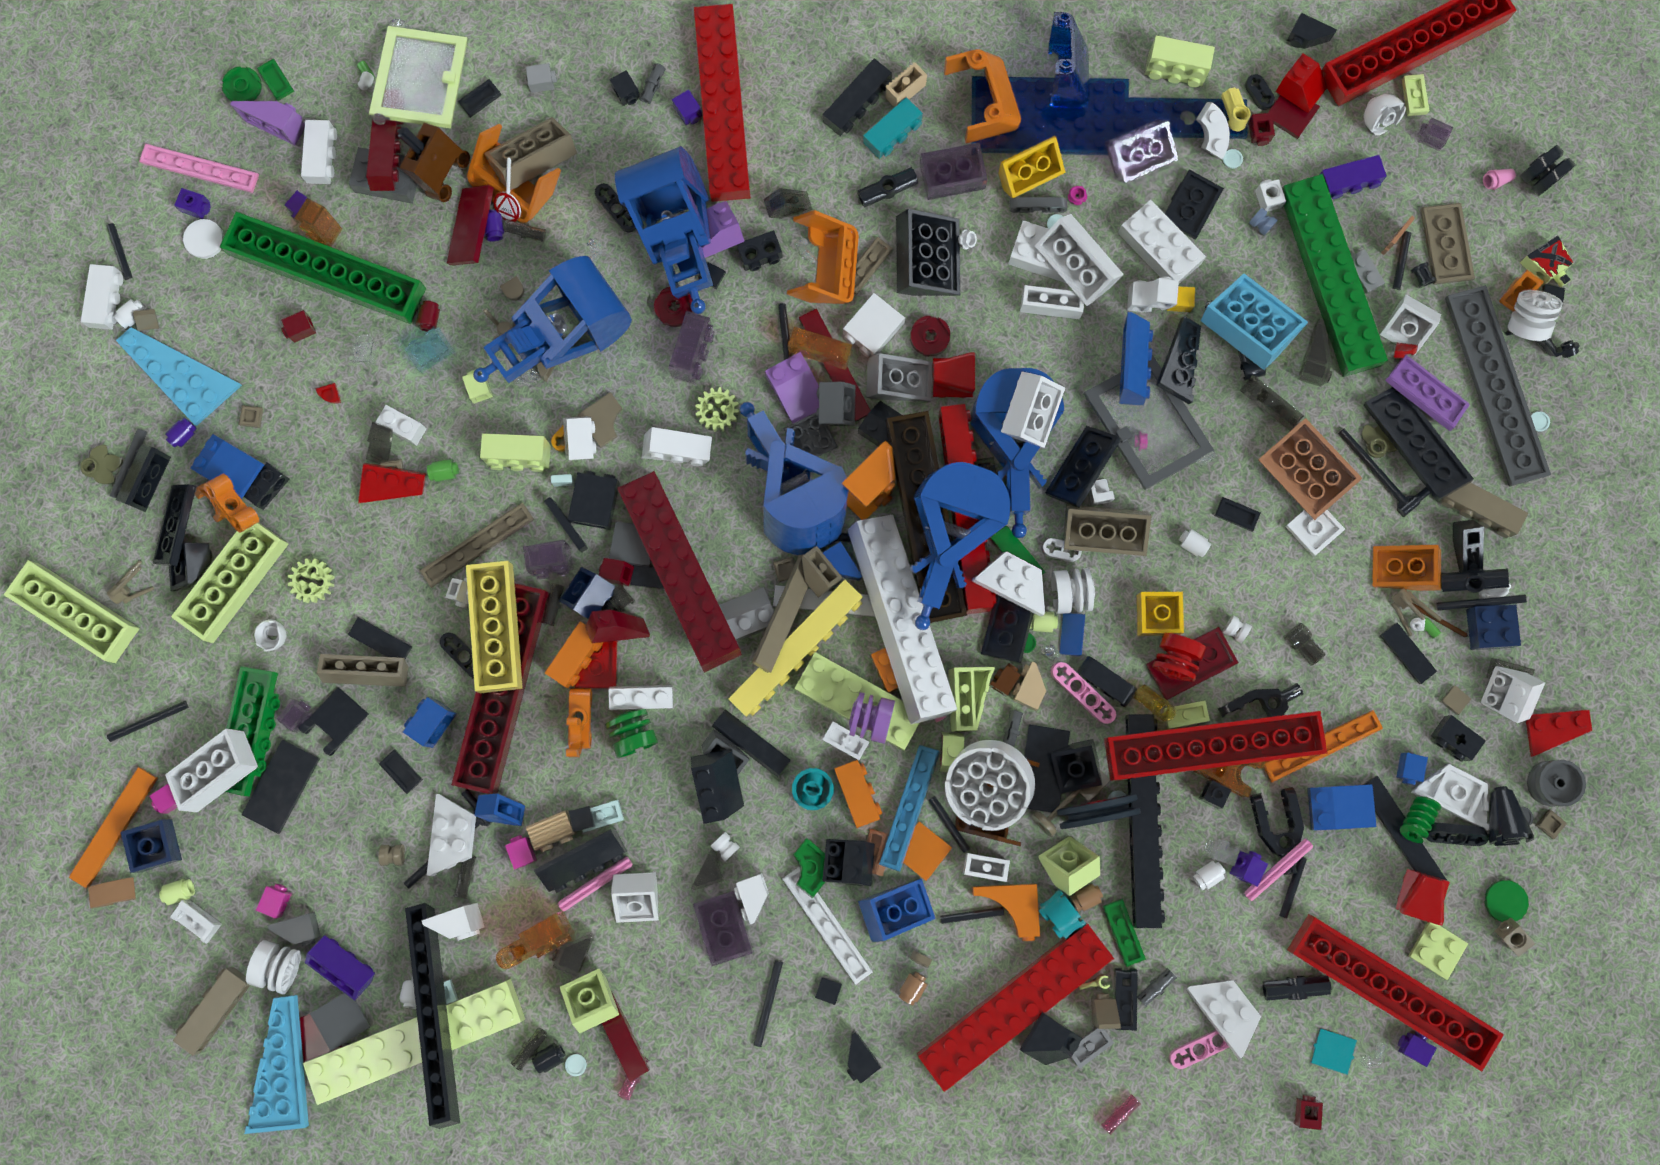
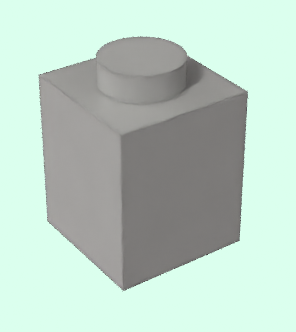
(541, 77)

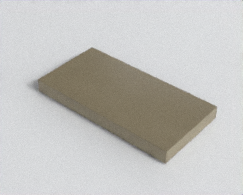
(1447, 243)

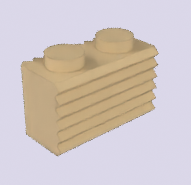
(906, 84)
(550, 831)

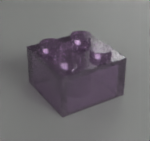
(548, 559)

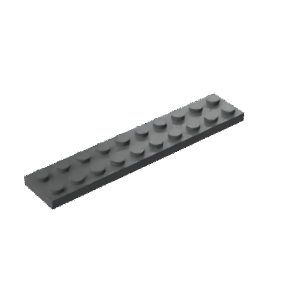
(1497, 386)

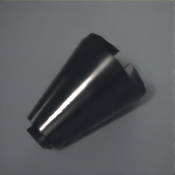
(1507, 819)

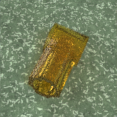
(1154, 703)

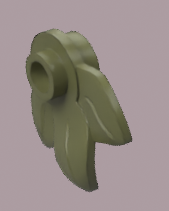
(1377, 437)
(104, 465)

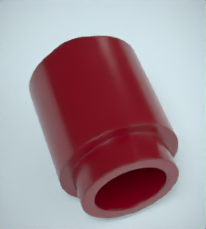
(428, 316)

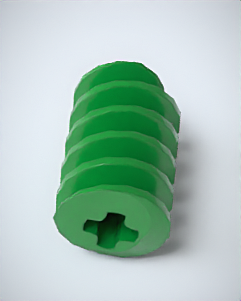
(1420, 819)

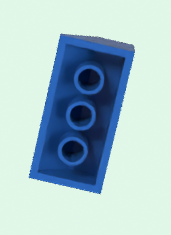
(1135, 360)

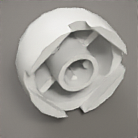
(1384, 110)

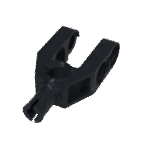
(1263, 695)
(1294, 822)

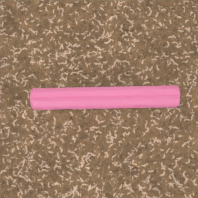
(1279, 869)
(594, 884)

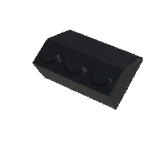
(874, 424)
(143, 477)
(716, 785)

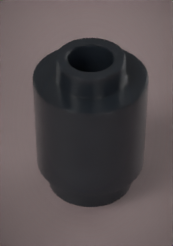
(548, 1058)

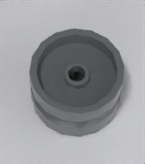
(1556, 783)

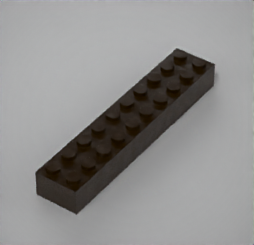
(914, 461)

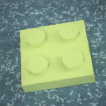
(1438, 950)

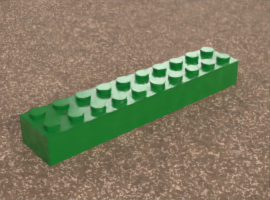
(323, 267)
(1333, 276)

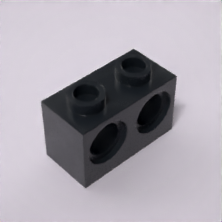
(757, 246)
(266, 486)

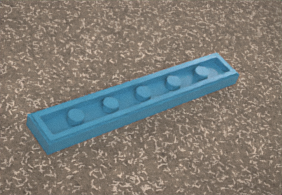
(909, 808)

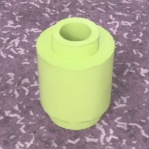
(1044, 623)
(177, 891)

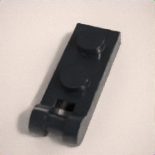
(1126, 998)

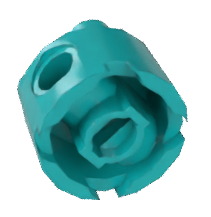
(812, 789)
(1061, 914)

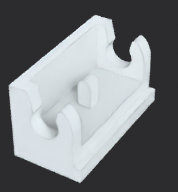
(840, 738)
(196, 920)

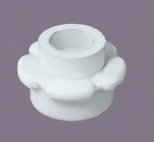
(967, 239)

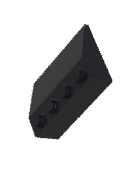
(927, 253)

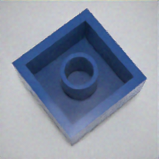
(429, 722)

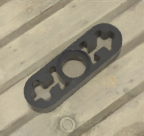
(1043, 204)

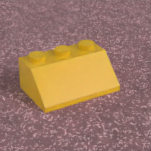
(1031, 167)

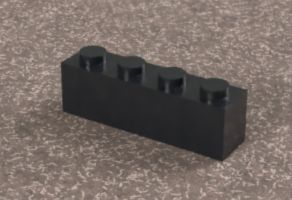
(857, 97)

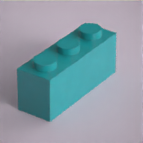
(893, 128)

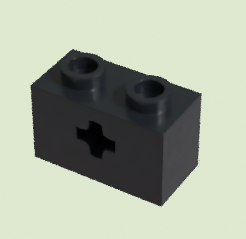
(1469, 741)

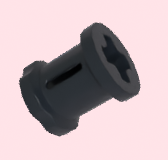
(1423, 275)

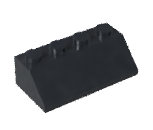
(581, 860)

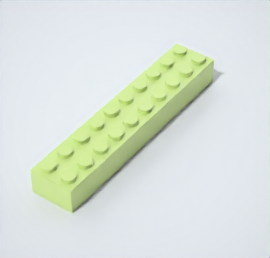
(400, 1045)

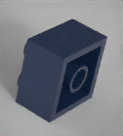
(587, 593)
(1493, 627)
(151, 846)

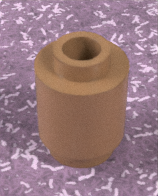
(1086, 897)
(913, 988)

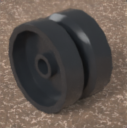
(1547, 170)

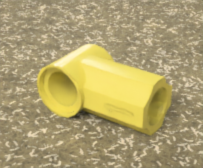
(1235, 108)

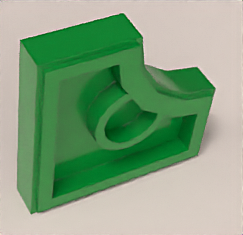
(811, 867)

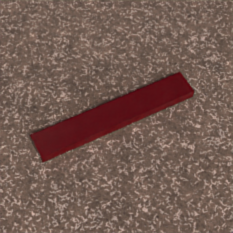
(814, 323)

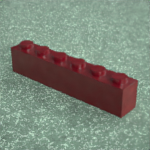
(384, 156)

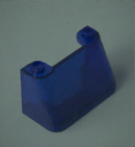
(1071, 76)

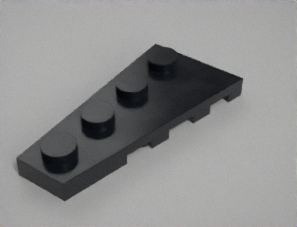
(1181, 361)

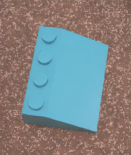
(1253, 321)

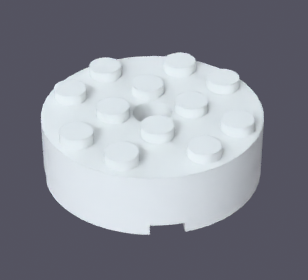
(992, 764)

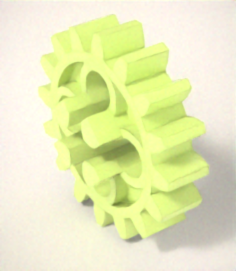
(705, 408)
(304, 570)

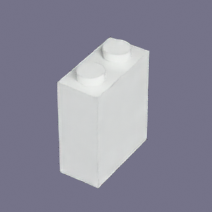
(873, 326)

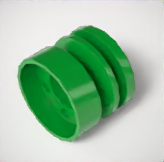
(631, 732)

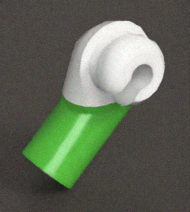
(367, 76)
(1425, 625)

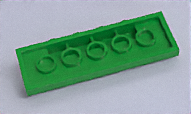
(254, 713)

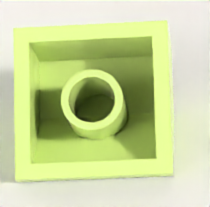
(1070, 865)

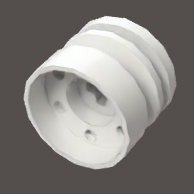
(1535, 315)
(1077, 590)
(273, 967)

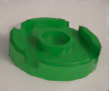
(245, 90)
(1506, 900)

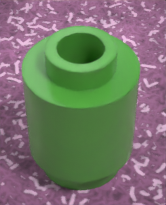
(442, 470)

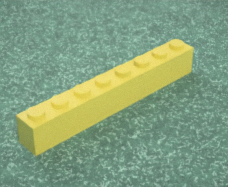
(797, 647)

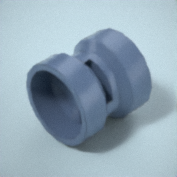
(1263, 221)

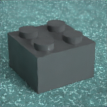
(836, 404)

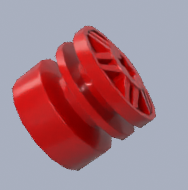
(1179, 655)

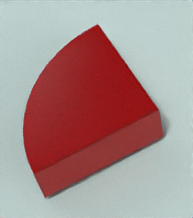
(1403, 349)
(329, 393)

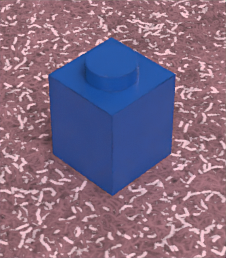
(1411, 768)

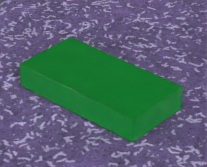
(275, 79)

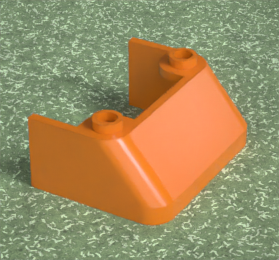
(1004, 113)
(529, 196)
(836, 259)
(871, 482)

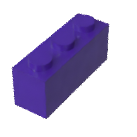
(1354, 176)
(340, 967)

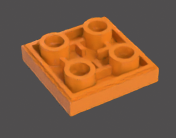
(925, 851)

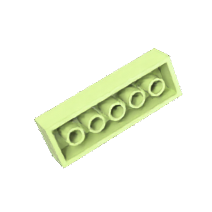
(229, 581)
(71, 611)
(839, 689)

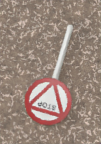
(505, 202)

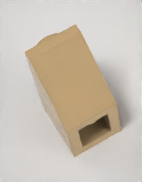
(1032, 689)

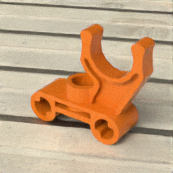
(221, 494)
(579, 732)

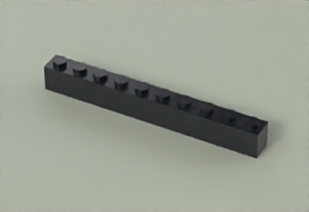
(1145, 839)
(432, 1019)

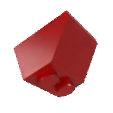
(1303, 83)

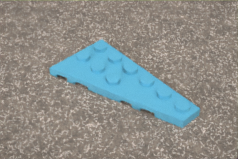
(186, 382)
(280, 1079)

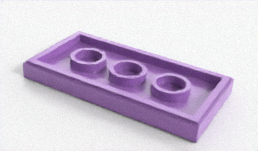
(1427, 392)

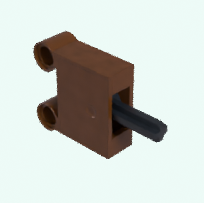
(431, 159)

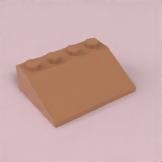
(1310, 469)

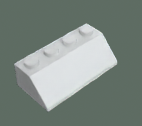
(1078, 259)

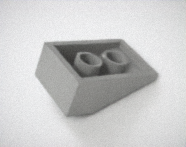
(898, 378)

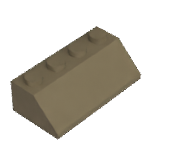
(532, 152)
(1106, 530)

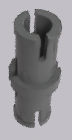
(652, 83)
(1012, 728)
(1156, 987)

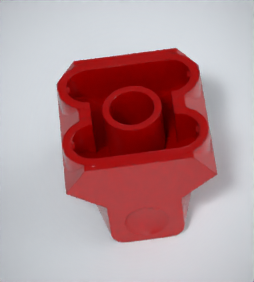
(954, 376)
(1423, 897)

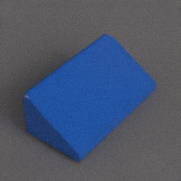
(1072, 634)

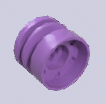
(871, 717)

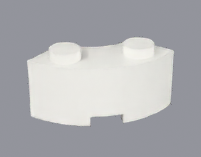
(1215, 130)
(1154, 294)

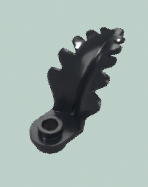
(1566, 349)

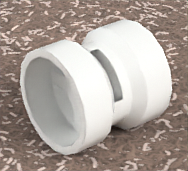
(1237, 629)
(725, 847)

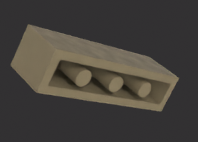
(1487, 509)
(362, 670)
(212, 1011)

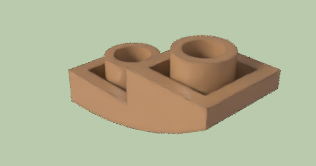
(111, 892)

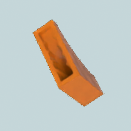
(1020, 903)

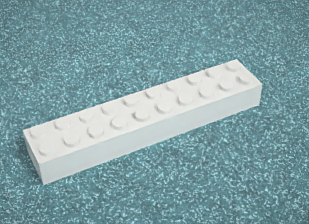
(895, 606)

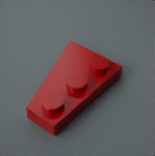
(389, 483)
(1554, 729)

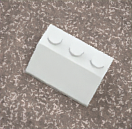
(1033, 409)
(457, 923)

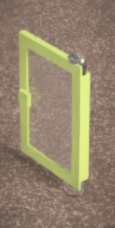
(418, 76)

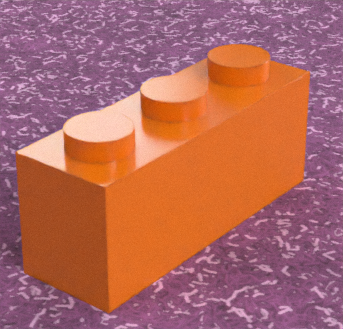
(573, 657)
(858, 793)

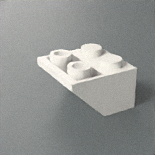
(1512, 693)
(753, 895)

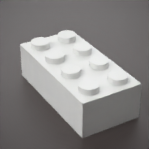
(1161, 243)
(1027, 256)
(211, 770)

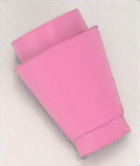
(1496, 178)

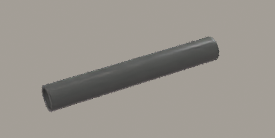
(138, 439)

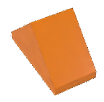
(1525, 281)

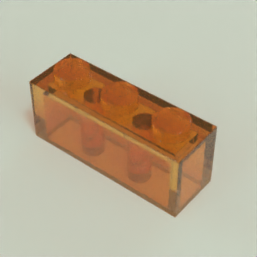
(318, 223)
(820, 348)

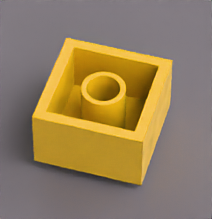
(1159, 613)

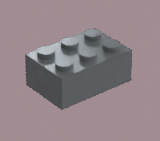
(404, 189)

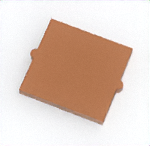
(1398, 235)

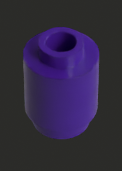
(494, 227)
(180, 433)

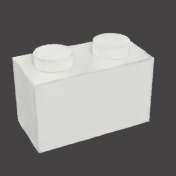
(402, 425)
(579, 438)
(986, 867)

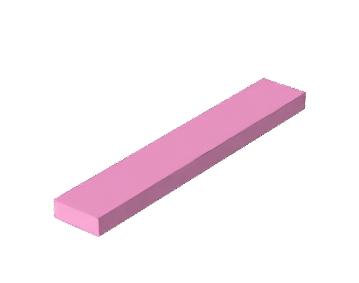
(199, 168)

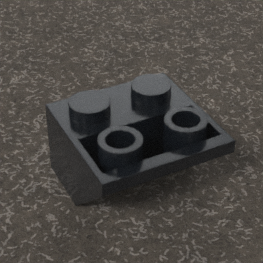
(848, 862)

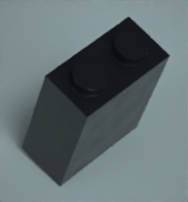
(593, 500)

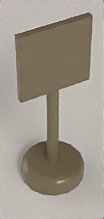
(1089, 793)

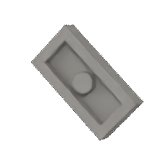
(1367, 272)
(1091, 1046)

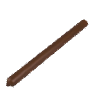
(1442, 622)

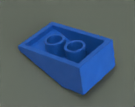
(223, 458)
(1341, 807)
(896, 910)

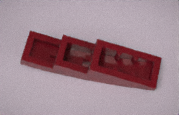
(625, 1045)

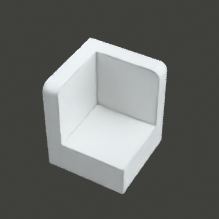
(1100, 493)

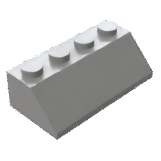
(748, 613)

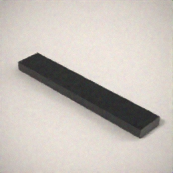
(1393, 820)

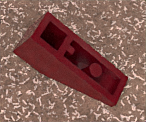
(615, 626)

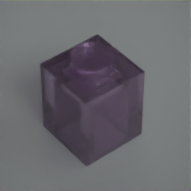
(1434, 134)
(295, 715)

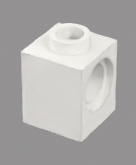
(1273, 187)

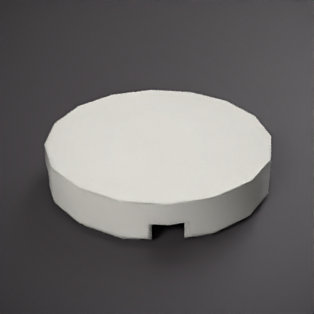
(203, 238)

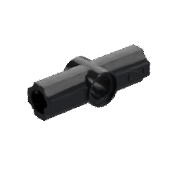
(898, 181)
(1488, 580)
(1296, 988)

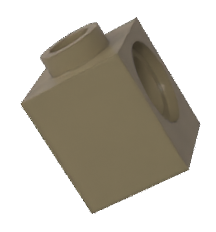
(1520, 942)

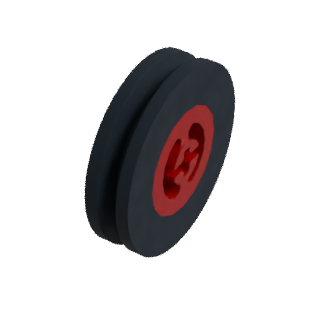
(1098, 811)

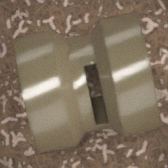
(391, 855)

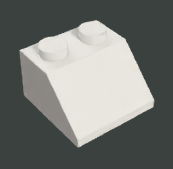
(1411, 323)
(635, 897)

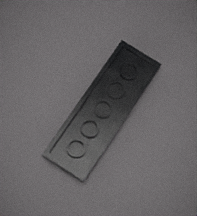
(1418, 443)

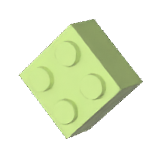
(589, 1000)

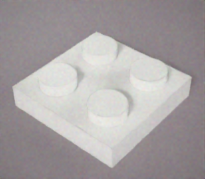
(1317, 533)

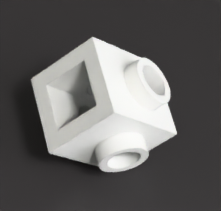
(458, 592)

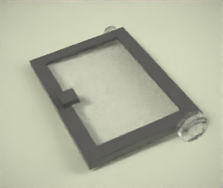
(1154, 437)

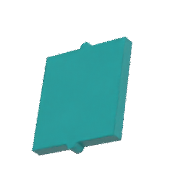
(1333, 1051)

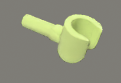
(1096, 983)

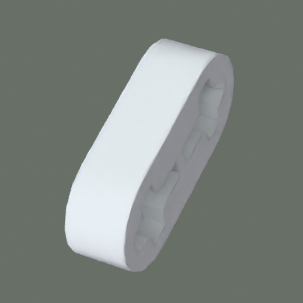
(1059, 554)

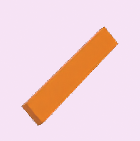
(1335, 740)
(113, 825)

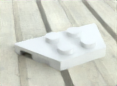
(1014, 581)
(1457, 794)
(450, 836)
(1228, 1012)

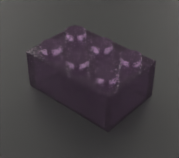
(1141, 150)
(953, 171)
(691, 348)
(723, 928)

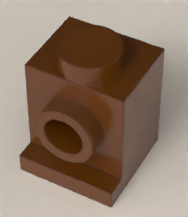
(1005, 679)

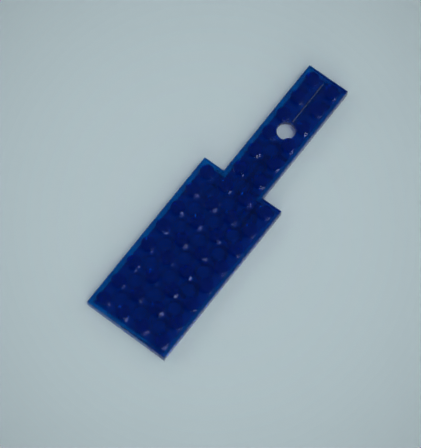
(1087, 128)

